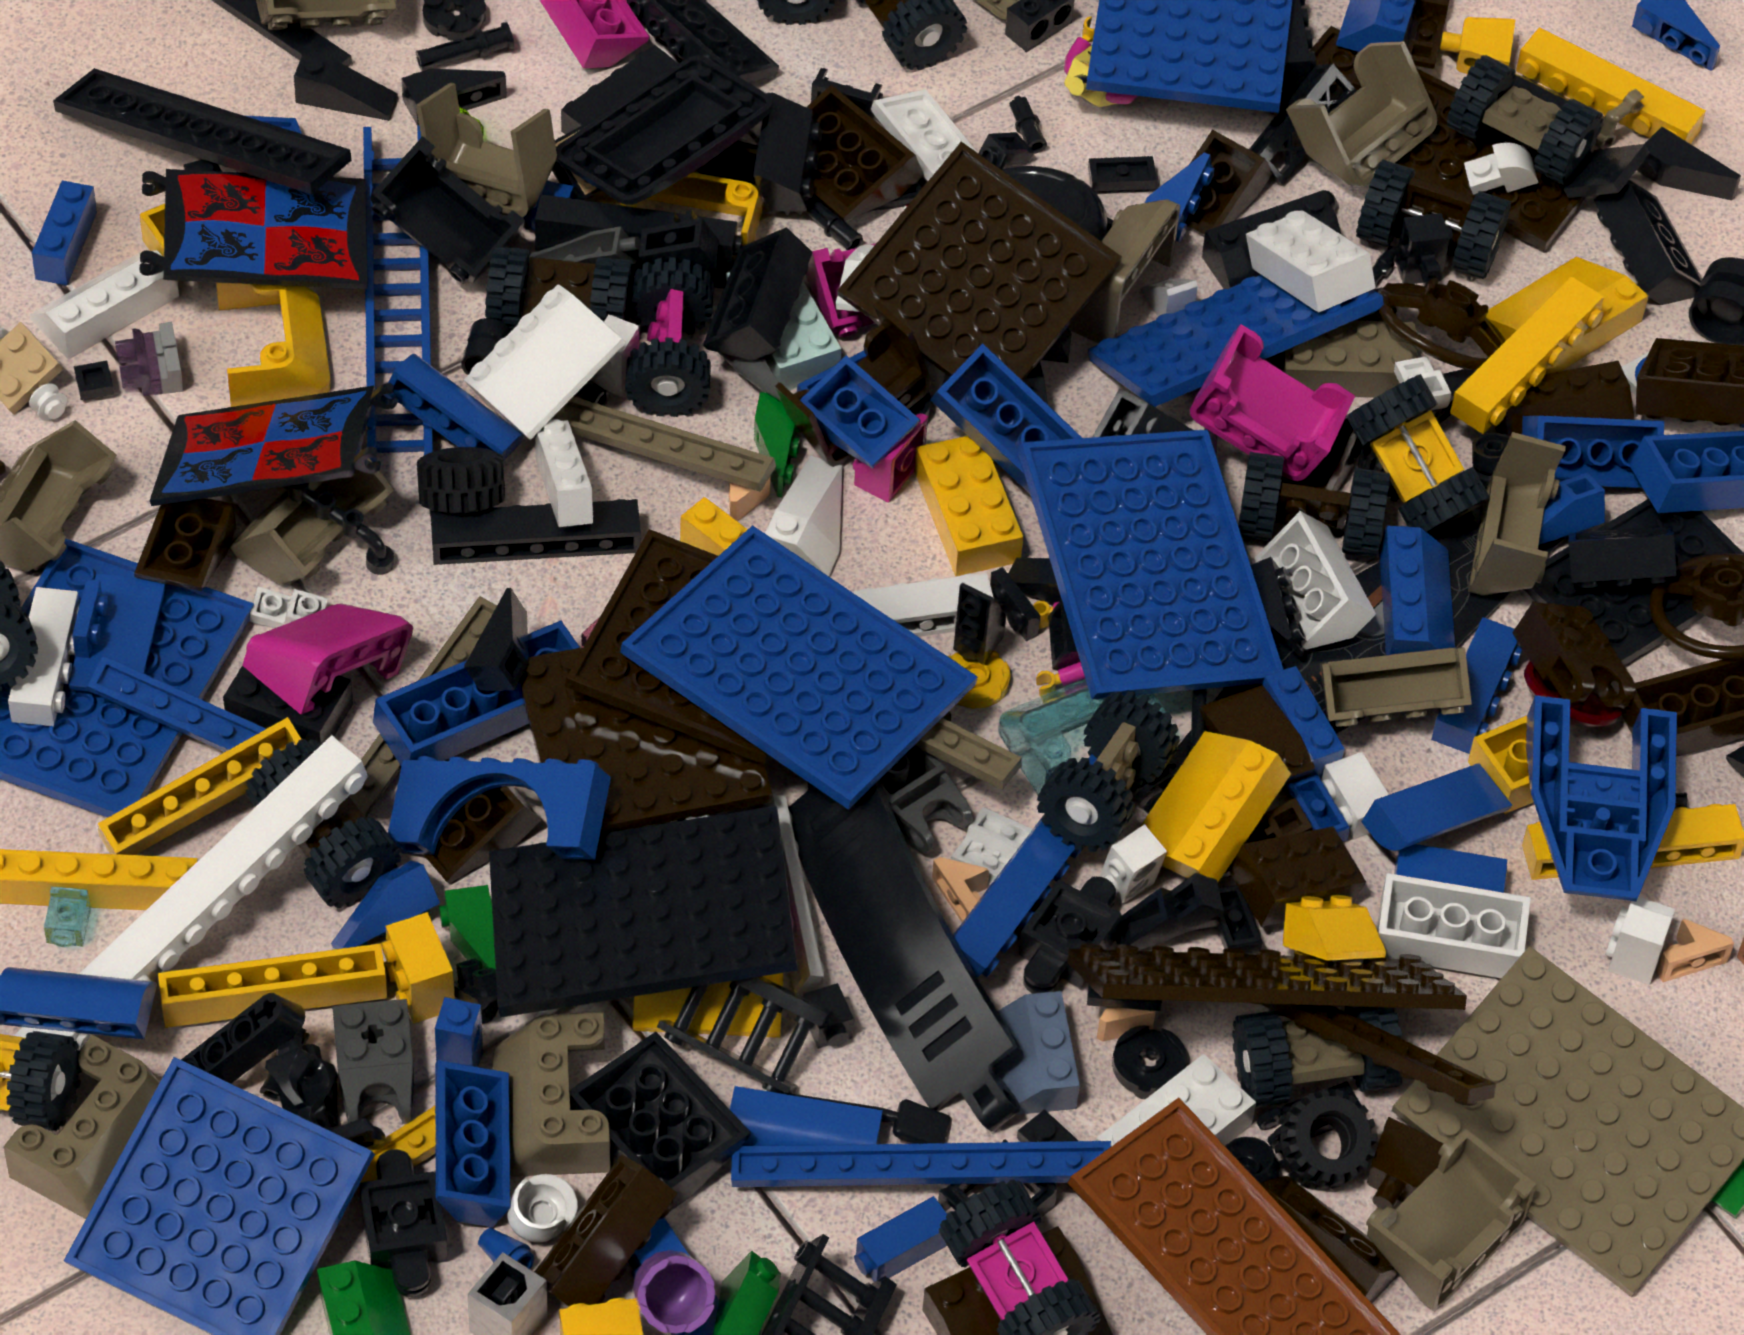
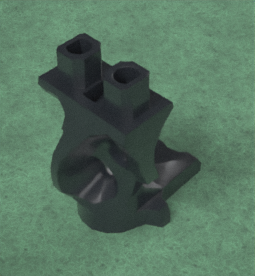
(310, 1091)

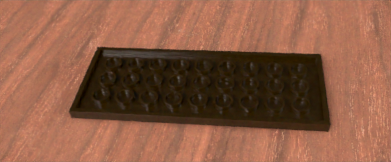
(1535, 210)
(1263, 978)

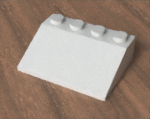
(544, 361)

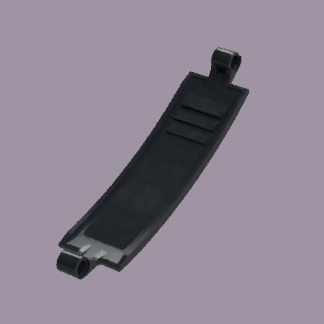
(903, 952)

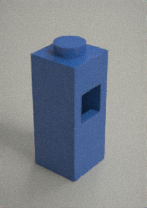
(459, 1032)
(901, 1241)

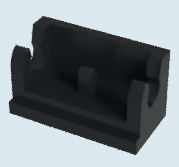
(859, 97)

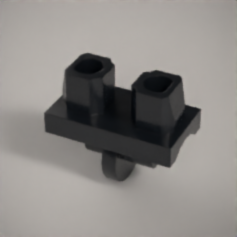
(477, 987)

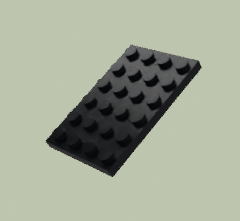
(1625, 610)

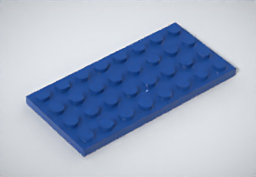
(1182, 347)

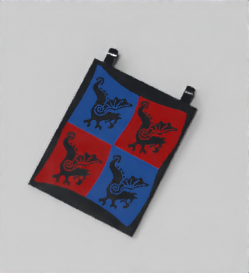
(259, 231)
(269, 445)

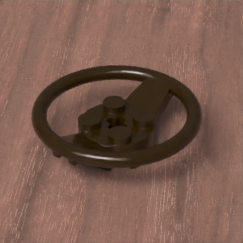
(1448, 308)
(1717, 592)

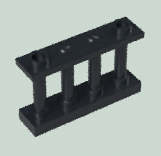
(775, 1000)
(871, 1297)

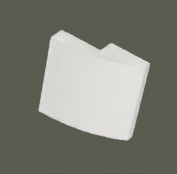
(991, 842)

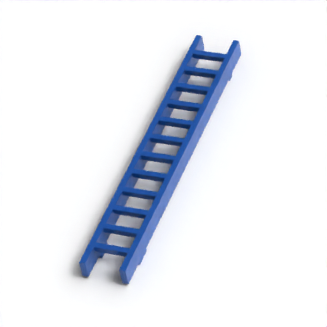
(392, 314)

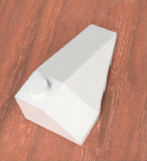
(811, 515)

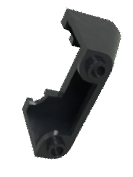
(444, 213)

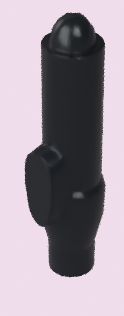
(1384, 264)

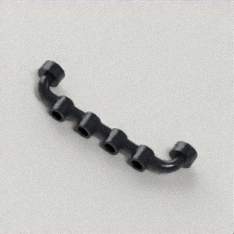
(378, 557)

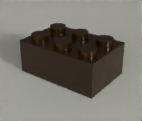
(1294, 867)

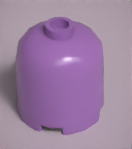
(674, 1292)

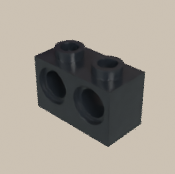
(1037, 20)

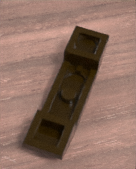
(1427, 31)

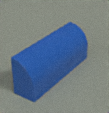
(451, 408)
(1434, 808)
(75, 1002)
(797, 1120)

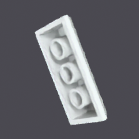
(103, 306)
(1322, 581)

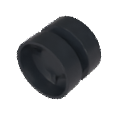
(1719, 303)

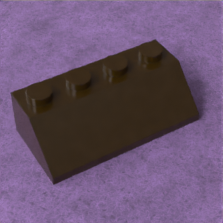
(1577, 392)
(606, 1233)
(1336, 1237)

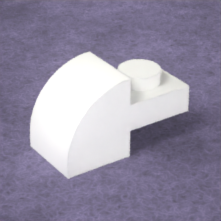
(1507, 166)
(1434, 379)

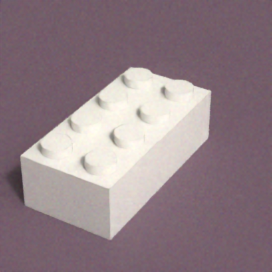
(1310, 260)
(1453, 925)
(1208, 1094)

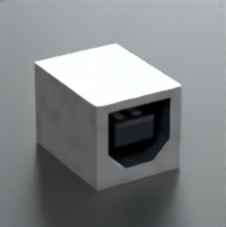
(507, 1300)

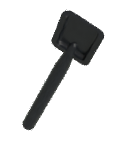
(911, 1121)

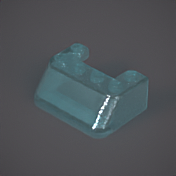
(1038, 727)

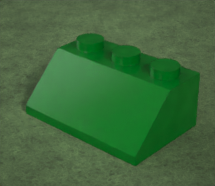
(361, 1300)

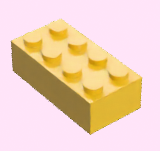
(968, 505)

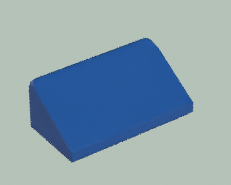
(1318, 805)

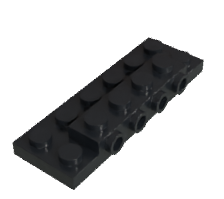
(700, 30)

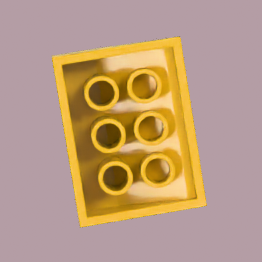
(1621, 307)
(1215, 803)

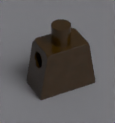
(1401, 1162)

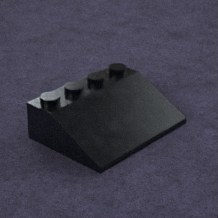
(662, 1116)

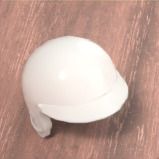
(542, 1207)

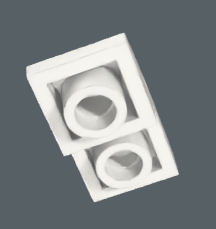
(278, 609)

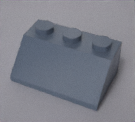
(1043, 1064)

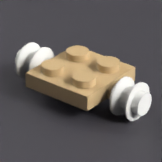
(26, 374)

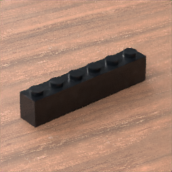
(533, 533)

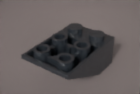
(1134, 416)

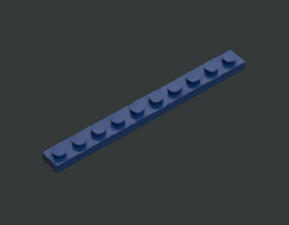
(911, 1163)

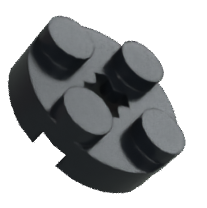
(455, 27)
(1142, 1041)

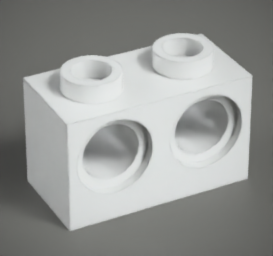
(1134, 863)

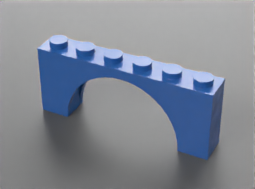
(435, 790)

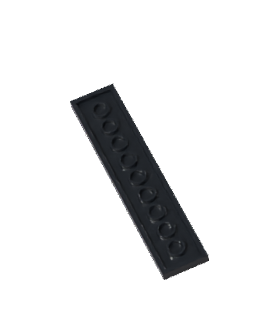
(203, 131)

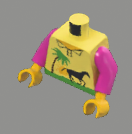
(1076, 69)

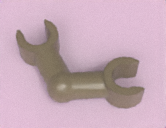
(1630, 104)

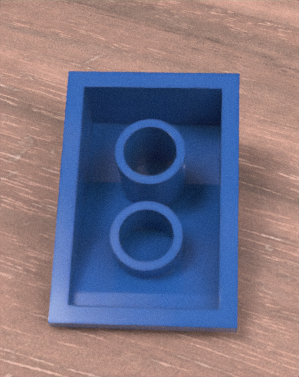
(858, 413)

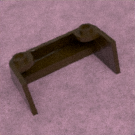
(890, 360)

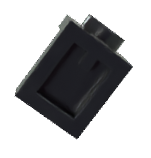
(1005, 149)

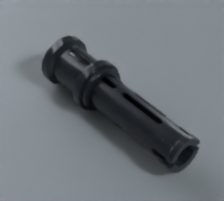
(480, 44)

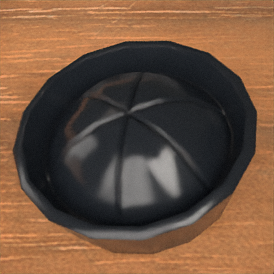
(1255, 1157)

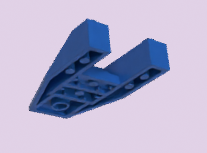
(1597, 818)

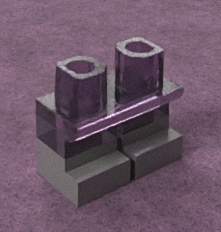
(157, 361)

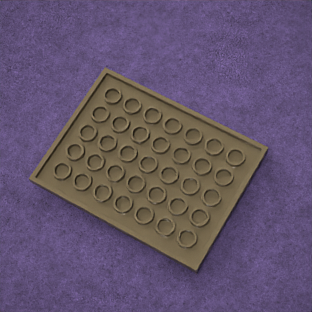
(1591, 1113)

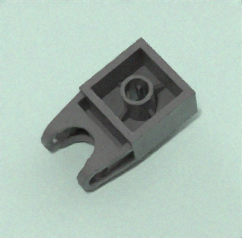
(922, 792)
(374, 1056)

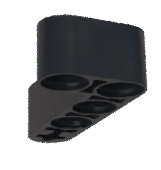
(248, 1038)

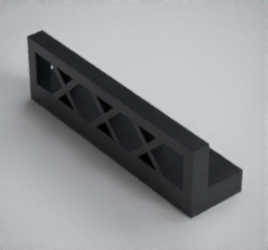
(1281, 127)

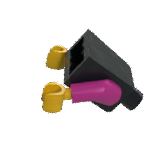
(1063, 648)

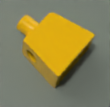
(1480, 38)

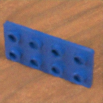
(116, 622)

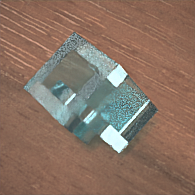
(67, 917)

